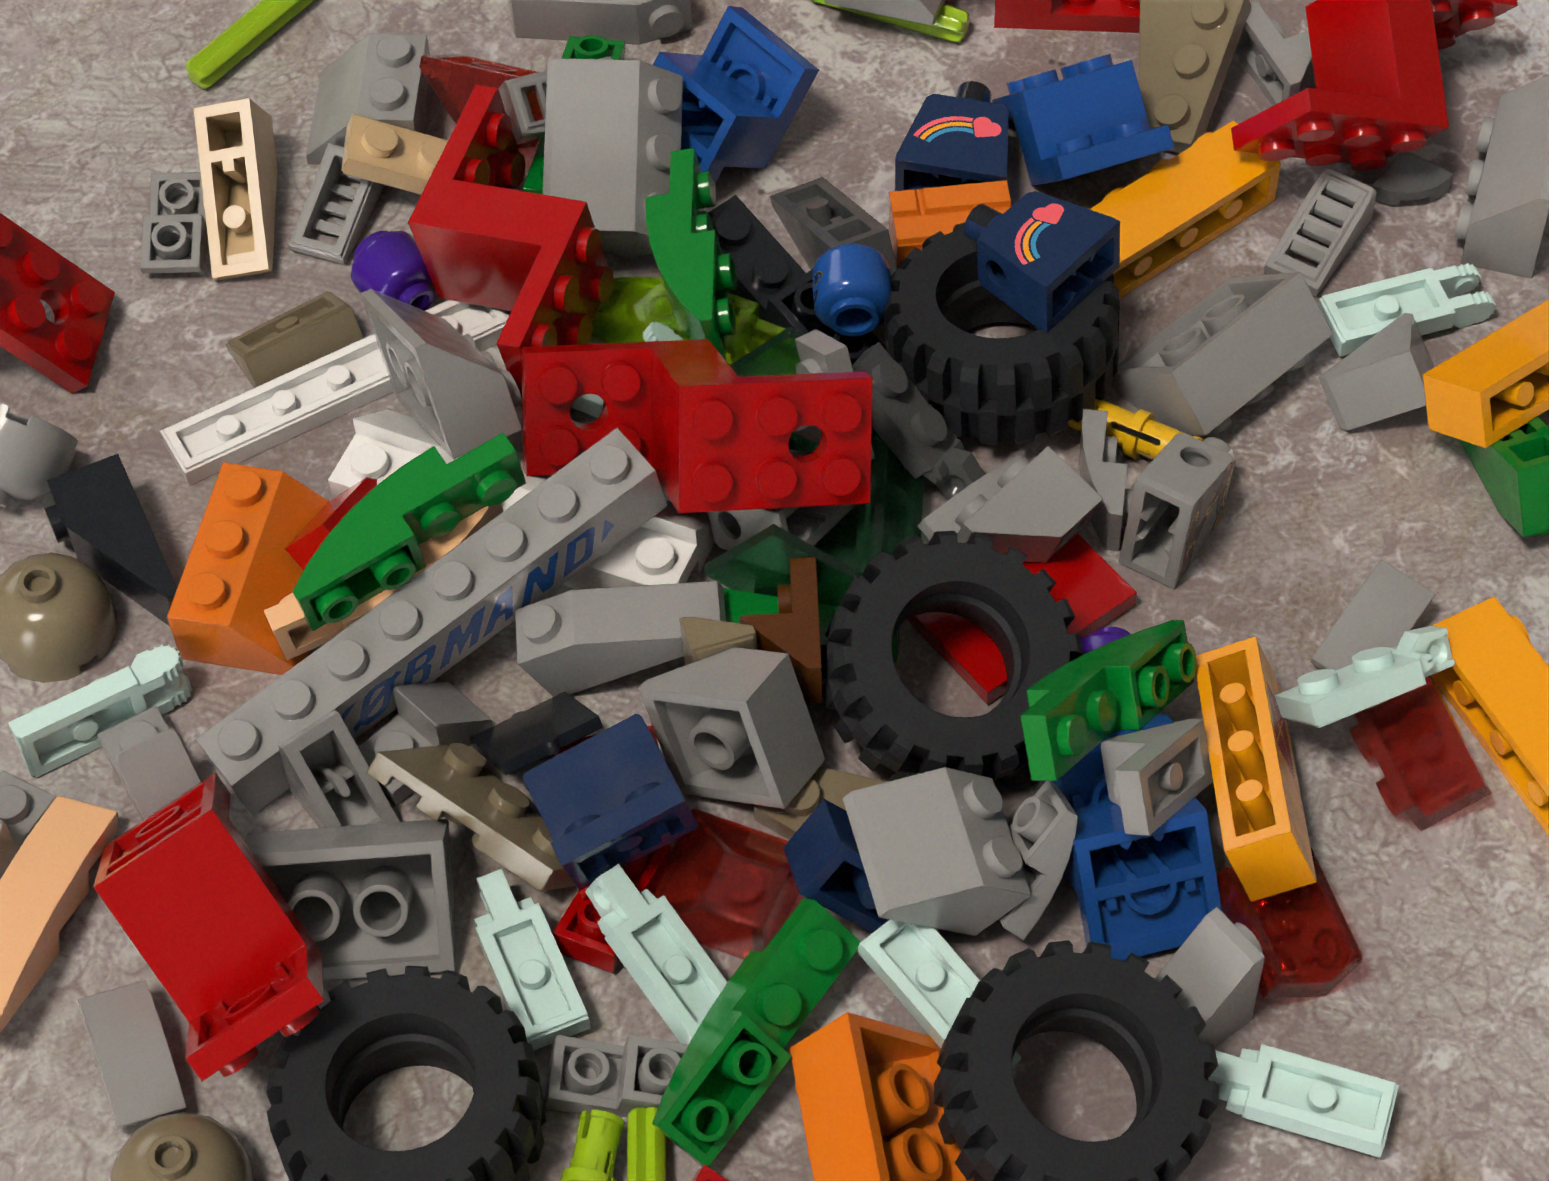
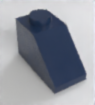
(830, 866)

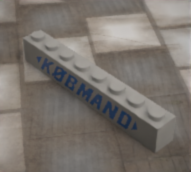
(441, 613)

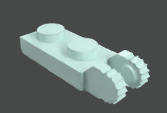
(1427, 294)
(70, 724)

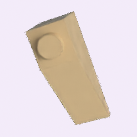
(238, 186)

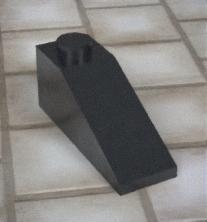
(111, 533)

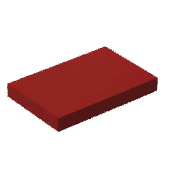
(1081, 577)

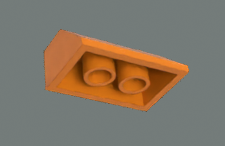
(242, 569)
(872, 1103)

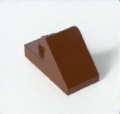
(795, 627)

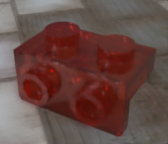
(1421, 755)
(1300, 935)

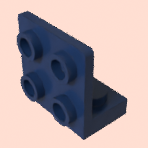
(609, 801)

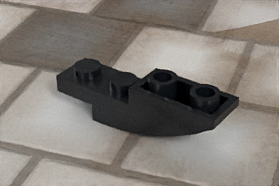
(772, 276)

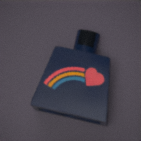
(955, 141)
(1043, 254)

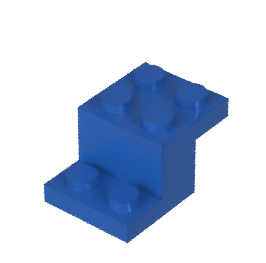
(739, 93)
(1081, 121)
(1136, 888)

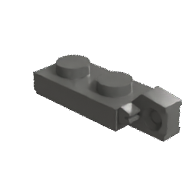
(914, 428)

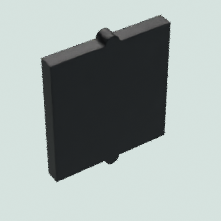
(536, 733)

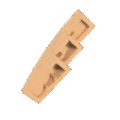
(44, 890)

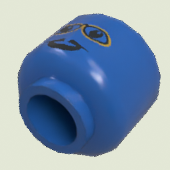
(851, 288)

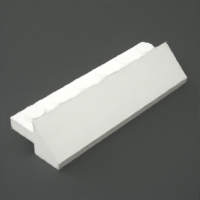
(654, 554)

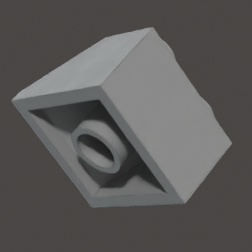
(372, 80)
(735, 727)
(938, 850)

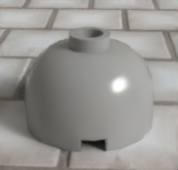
(31, 455)

